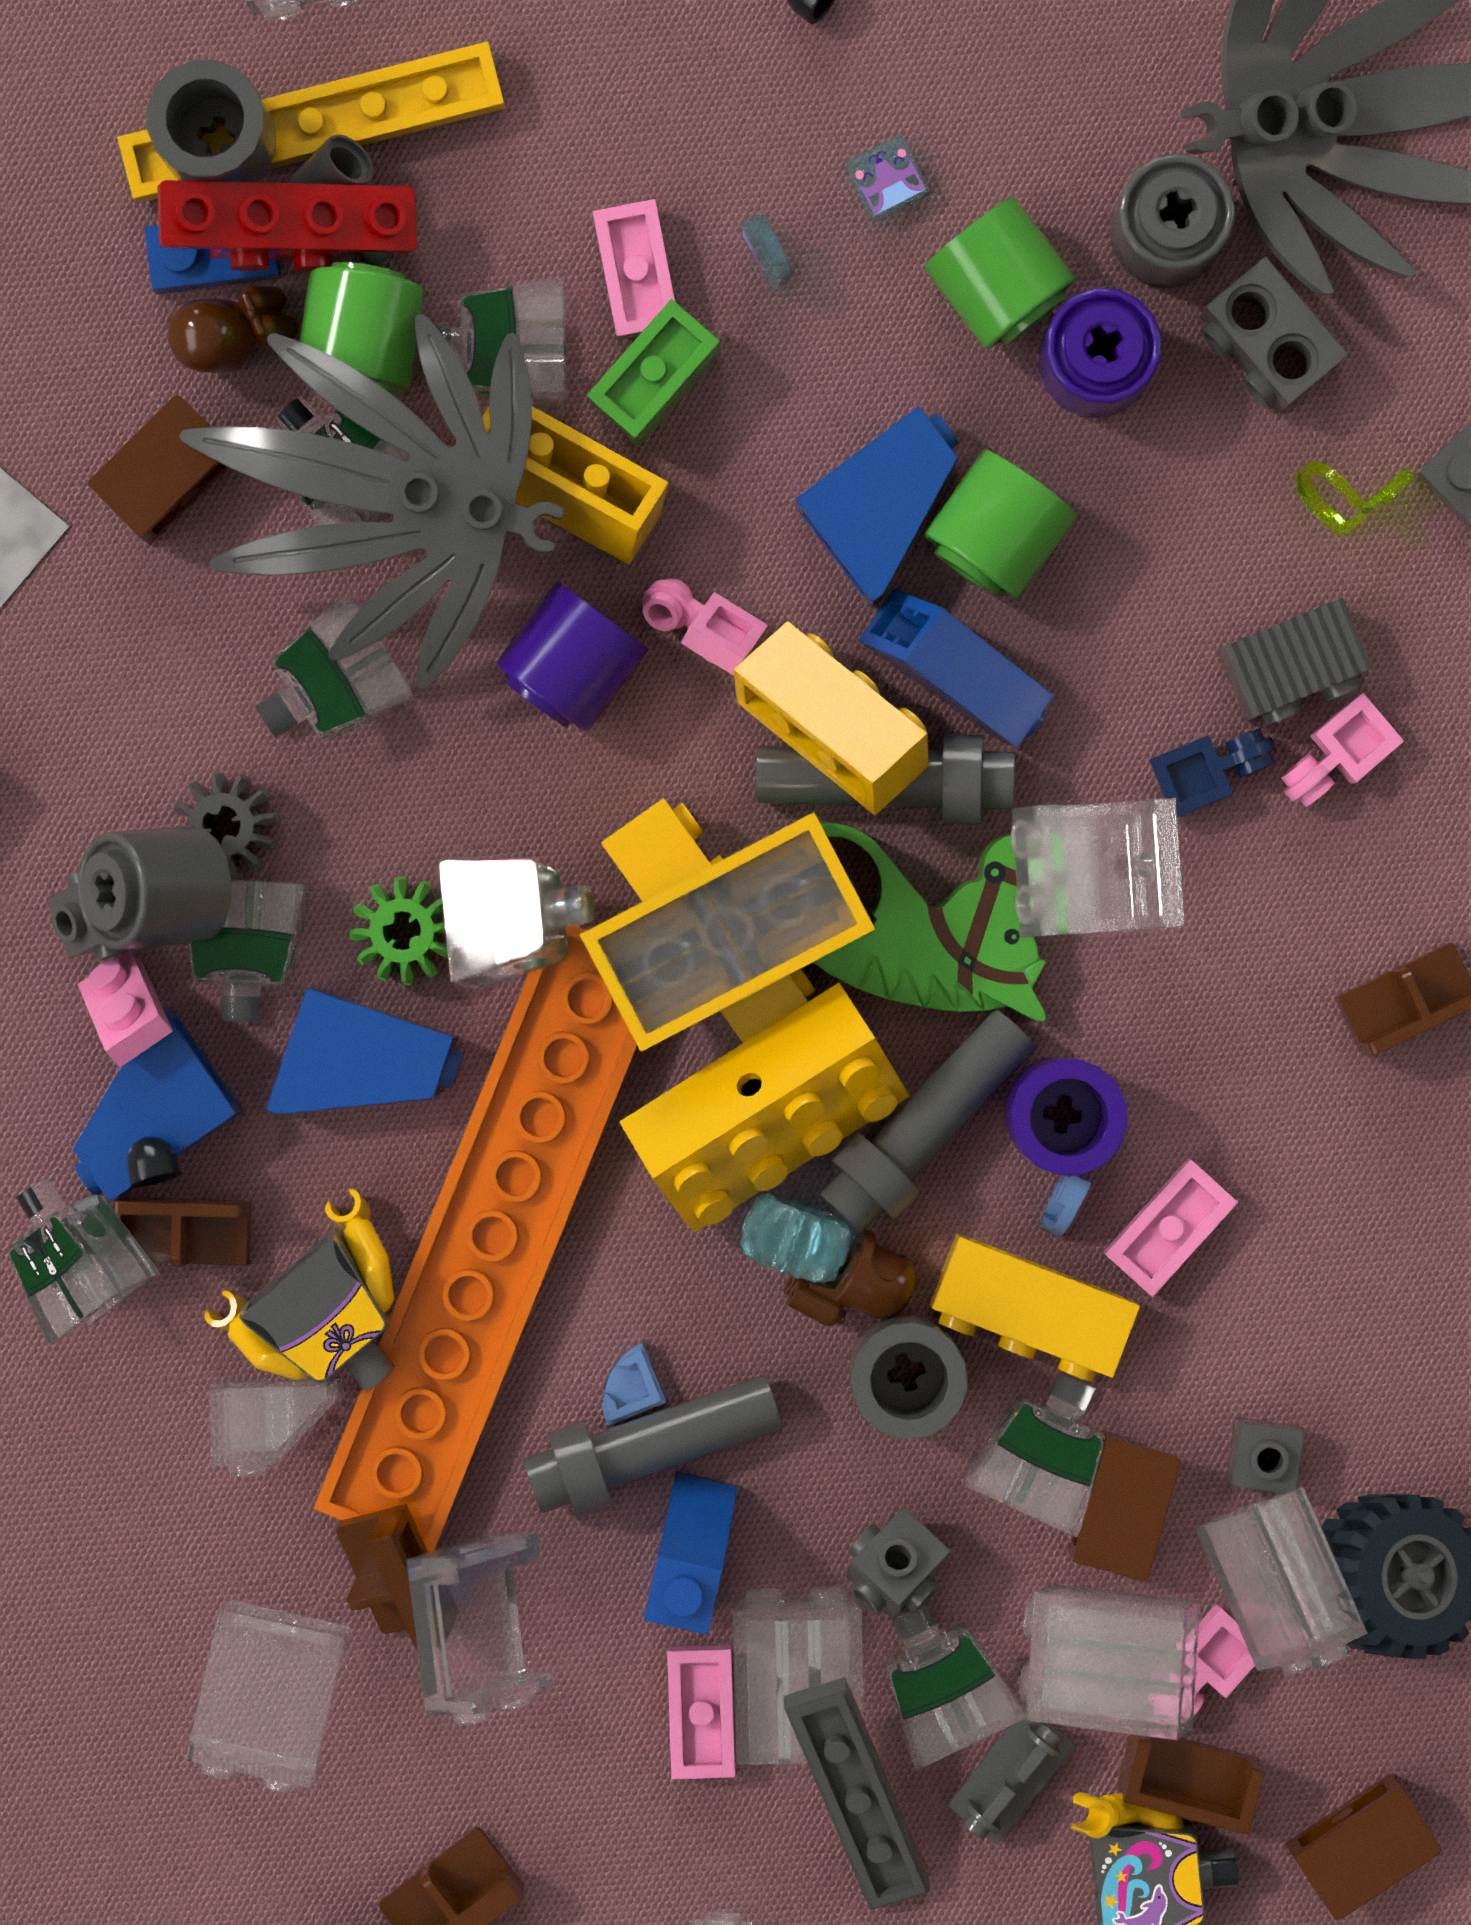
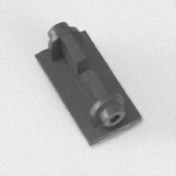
(1010, 1778)

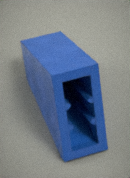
(880, 498)
(957, 667)
(359, 1057)
(160, 1094)
(691, 1553)

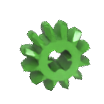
(388, 916)

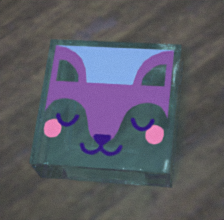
(886, 178)
(766, 251)

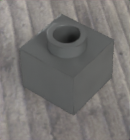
(1252, 1437)

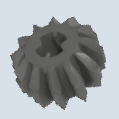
(247, 815)

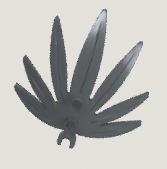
(1291, 115)
(441, 499)

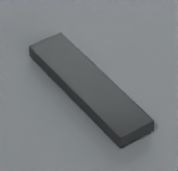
(857, 1793)

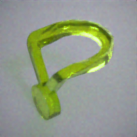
(1329, 516)

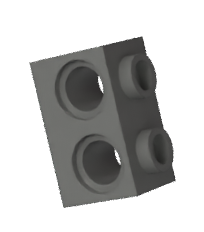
(1286, 325)

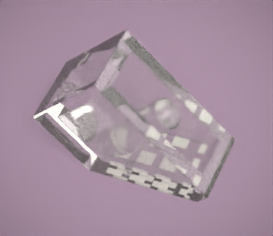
(263, 1420)

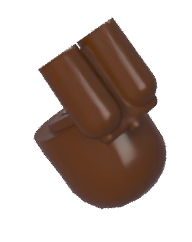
(221, 332)
(870, 1282)

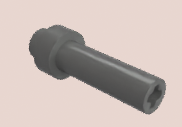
(958, 780)
(879, 1172)
(587, 1466)

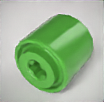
(1001, 274)
(364, 320)
(999, 526)

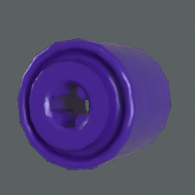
(1094, 385)
(569, 659)
(1083, 1143)

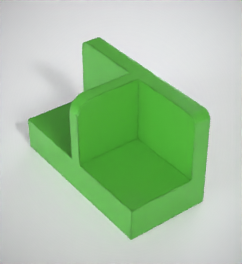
(655, 372)

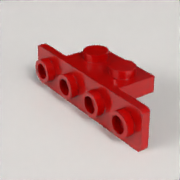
(285, 221)

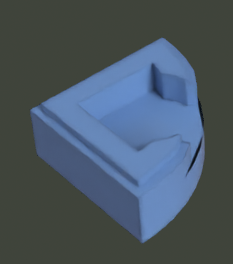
(1064, 1204)
(631, 1386)

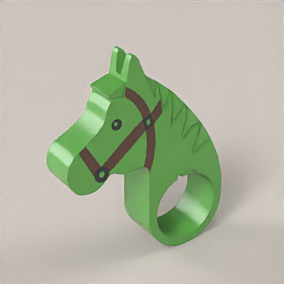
(948, 953)

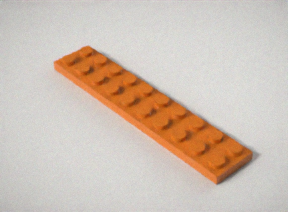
(486, 1248)

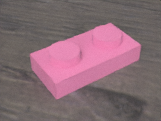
(633, 265)
(124, 1007)
(1170, 1227)
(701, 1712)

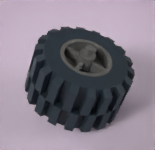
(1405, 1572)

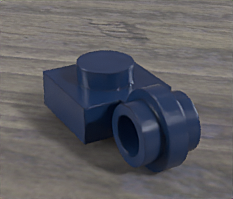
(1197, 774)

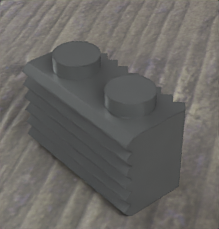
(1295, 661)

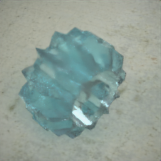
(795, 1238)

